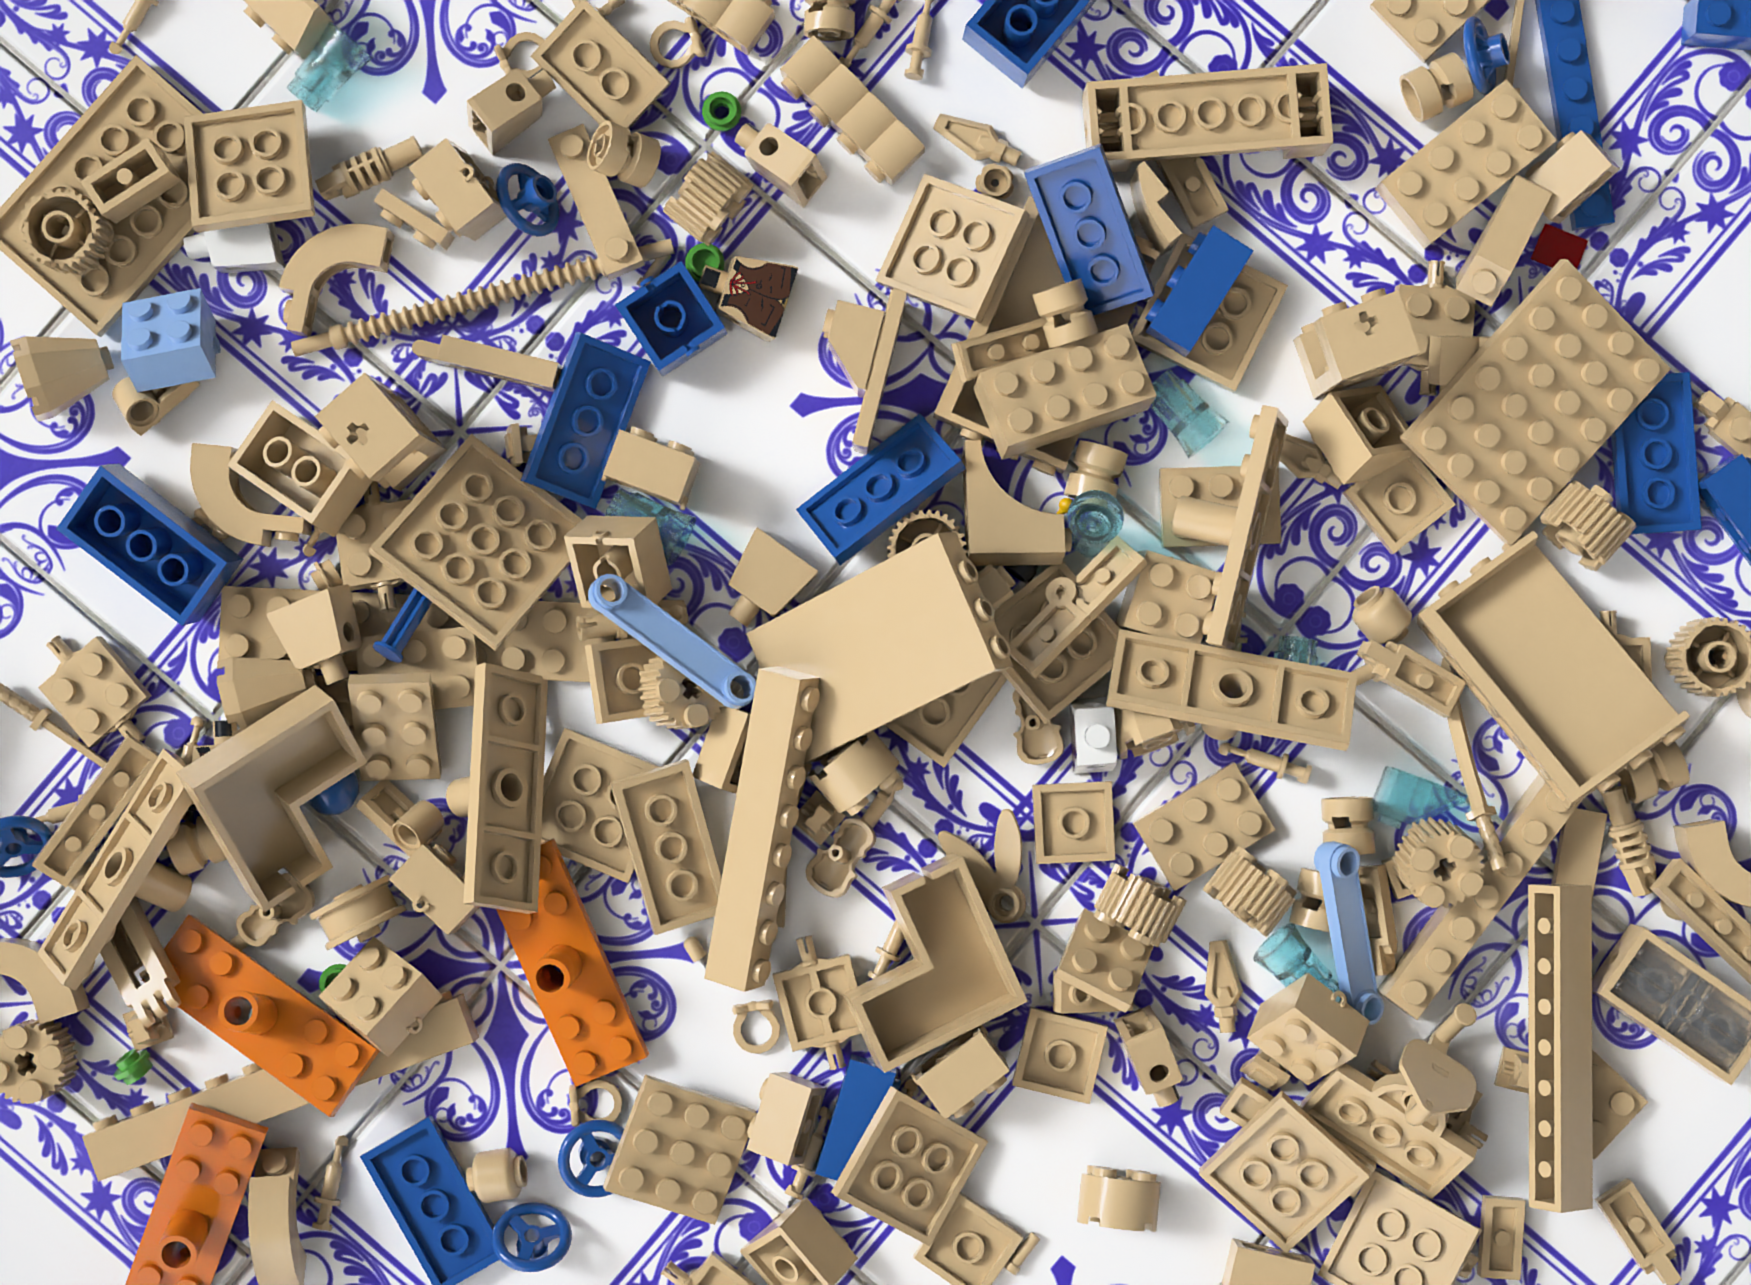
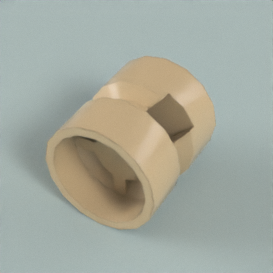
(829, 20)
(1430, 89)
(623, 154)
(1063, 298)
(1096, 469)
(1664, 771)
(1360, 813)
(193, 847)
(1306, 909)

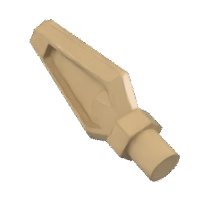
(976, 139)
(1307, 461)
(1222, 985)

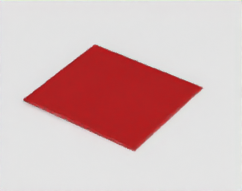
(1557, 245)

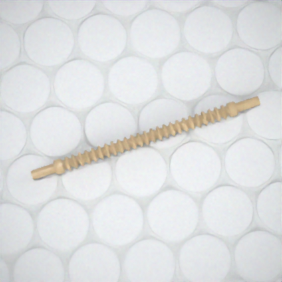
(340, 336)

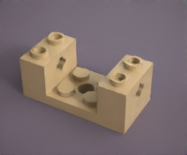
(1356, 342)
(379, 433)

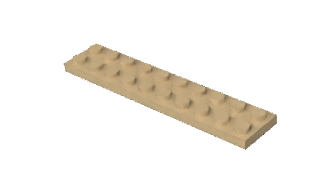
(540, 644)

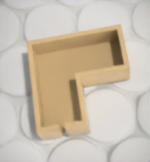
(255, 788)
(956, 972)

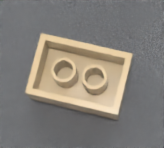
(299, 469)

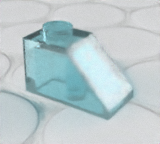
(1409, 798)

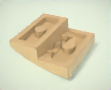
(1148, 196)

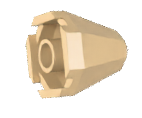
(59, 371)
(258, 687)
(1146, 732)

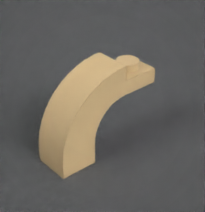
(322, 258)
(224, 504)
(1707, 852)
(49, 996)
(272, 1218)

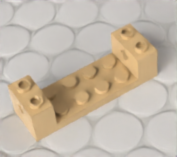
(1210, 114)

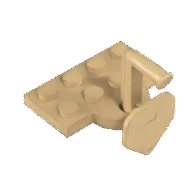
(1404, 1114)

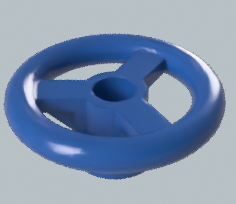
(1484, 54)
(535, 195)
(15, 842)
(589, 1145)
(532, 1255)

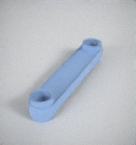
(672, 641)
(1348, 927)

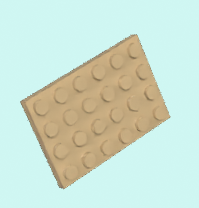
(125, 113)
(1535, 402)

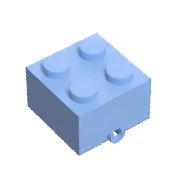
(169, 340)

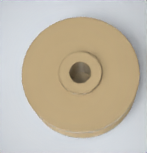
(358, 912)

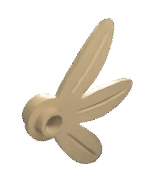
(1008, 857)

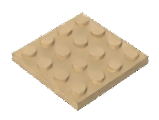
(479, 542)

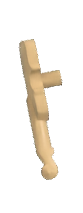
(1035, 740)
(834, 868)
(258, 927)

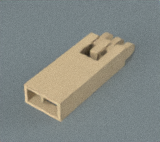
(490, 362)
(130, 949)

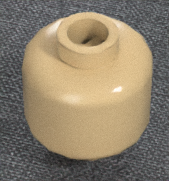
(1381, 615)
(497, 1175)

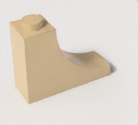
(1002, 528)

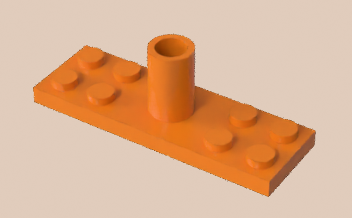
(585, 1002)
(286, 1029)
(197, 1199)

